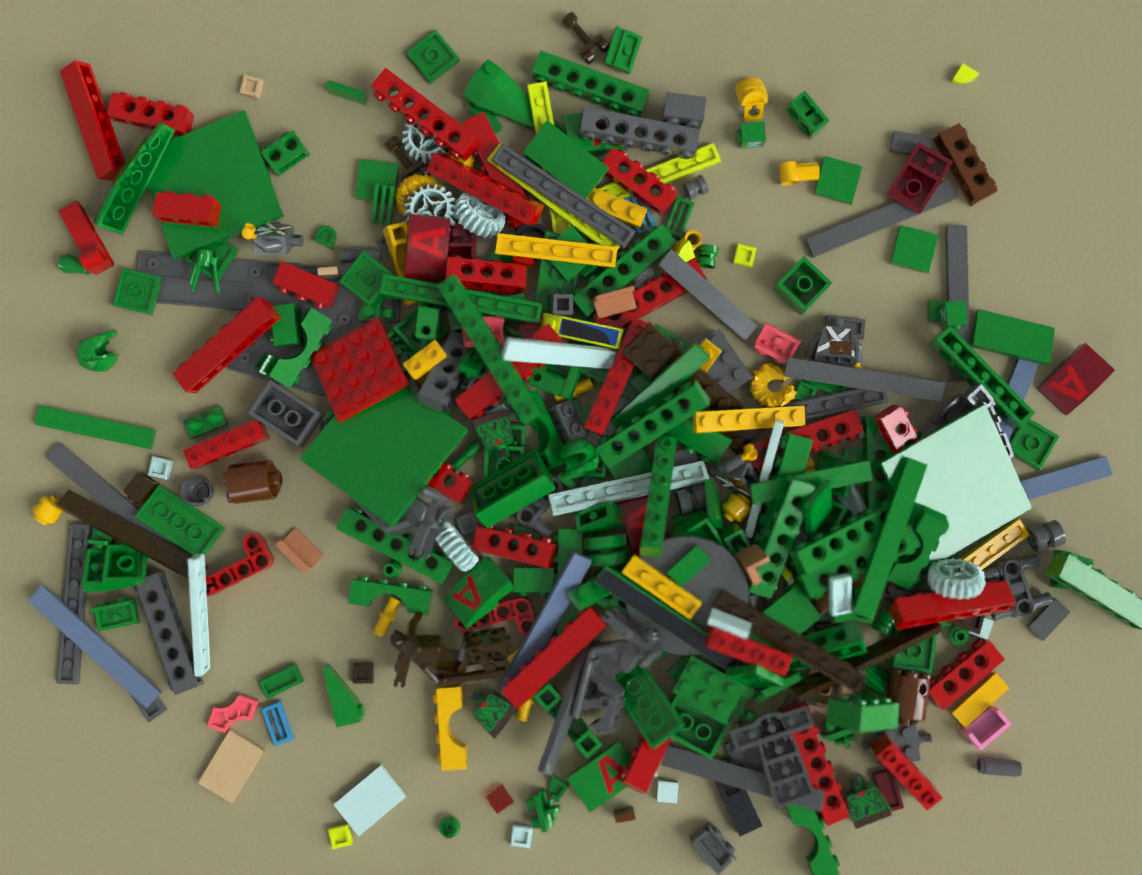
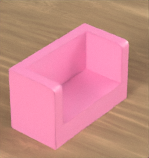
(986, 727)

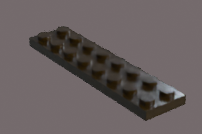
(655, 352)

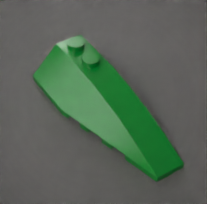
(132, 181)

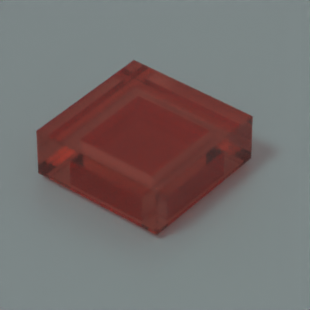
(499, 799)

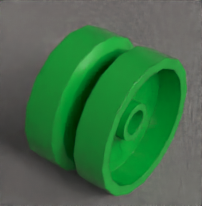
(606, 550)

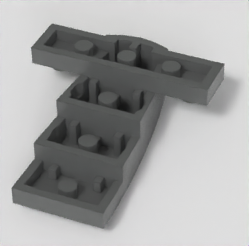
(779, 753)

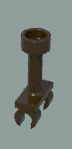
(570, 21)
(393, 144)

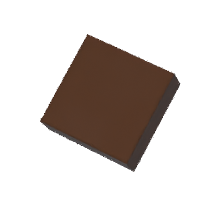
(624, 815)

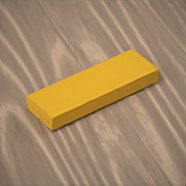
(979, 700)

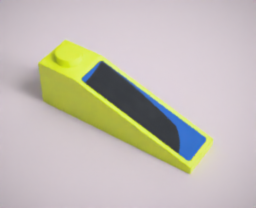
(584, 331)

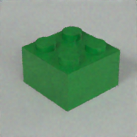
(802, 285)

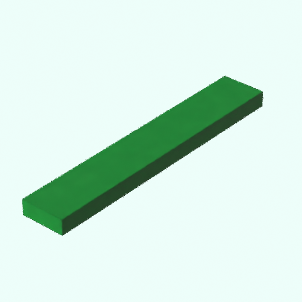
(663, 384)
(95, 427)
(838, 475)

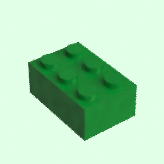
(708, 687)
(862, 712)
(702, 729)

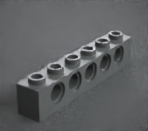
(648, 128)
(172, 621)

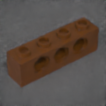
(964, 175)

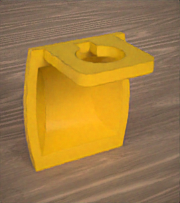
(750, 93)

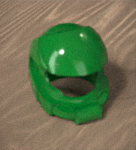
(93, 353)
(579, 459)

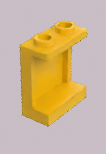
(422, 362)

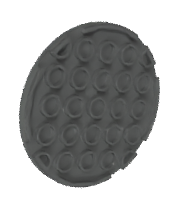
(719, 574)

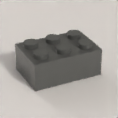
(728, 367)
(286, 413)

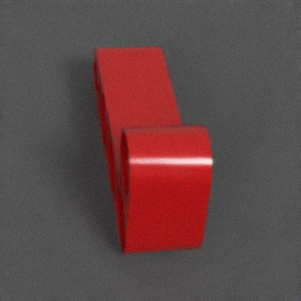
(94, 253)
(234, 570)
(495, 618)

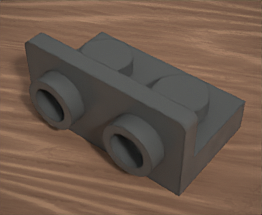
(566, 421)

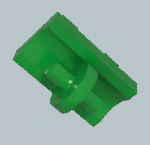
(833, 732)
(545, 810)

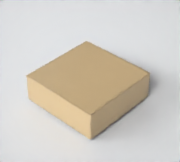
(251, 86)
(328, 272)

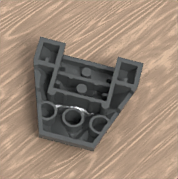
(963, 403)

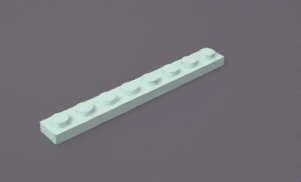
(623, 489)

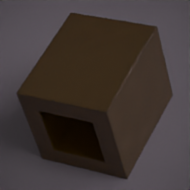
(140, 488)

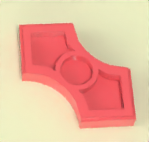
(242, 709)

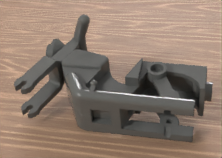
(420, 516)
(608, 660)

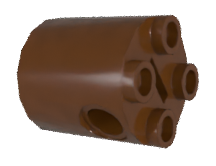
(252, 482)
(910, 692)

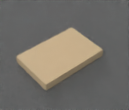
(231, 766)

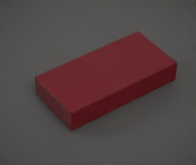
(887, 785)

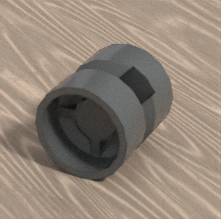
(691, 499)
(1047, 535)

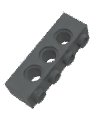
(438, 398)

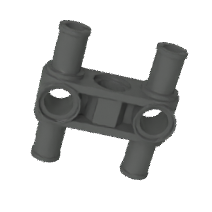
(537, 509)
(1018, 585)

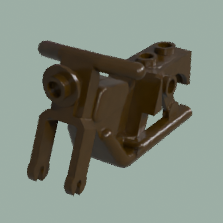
(447, 665)

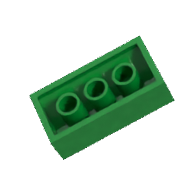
(705, 444)
(511, 489)

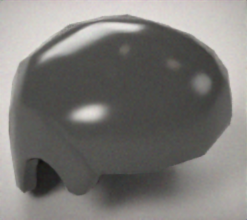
(196, 491)

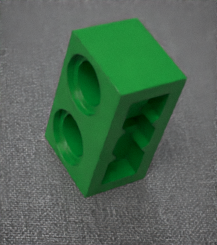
(807, 115)
(288, 158)

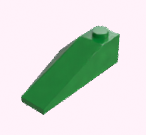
(497, 92)

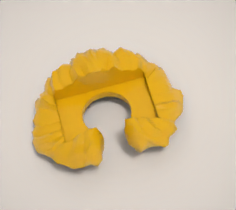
(410, 184)
(761, 392)

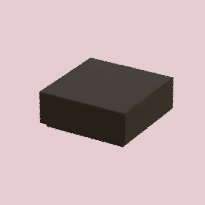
(363, 673)

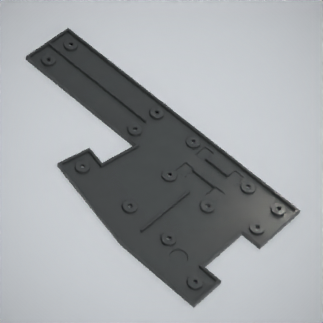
(237, 289)

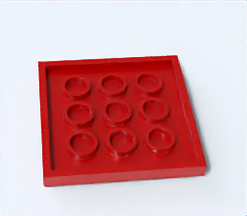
(359, 369)

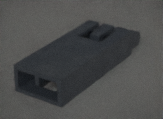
(739, 808)

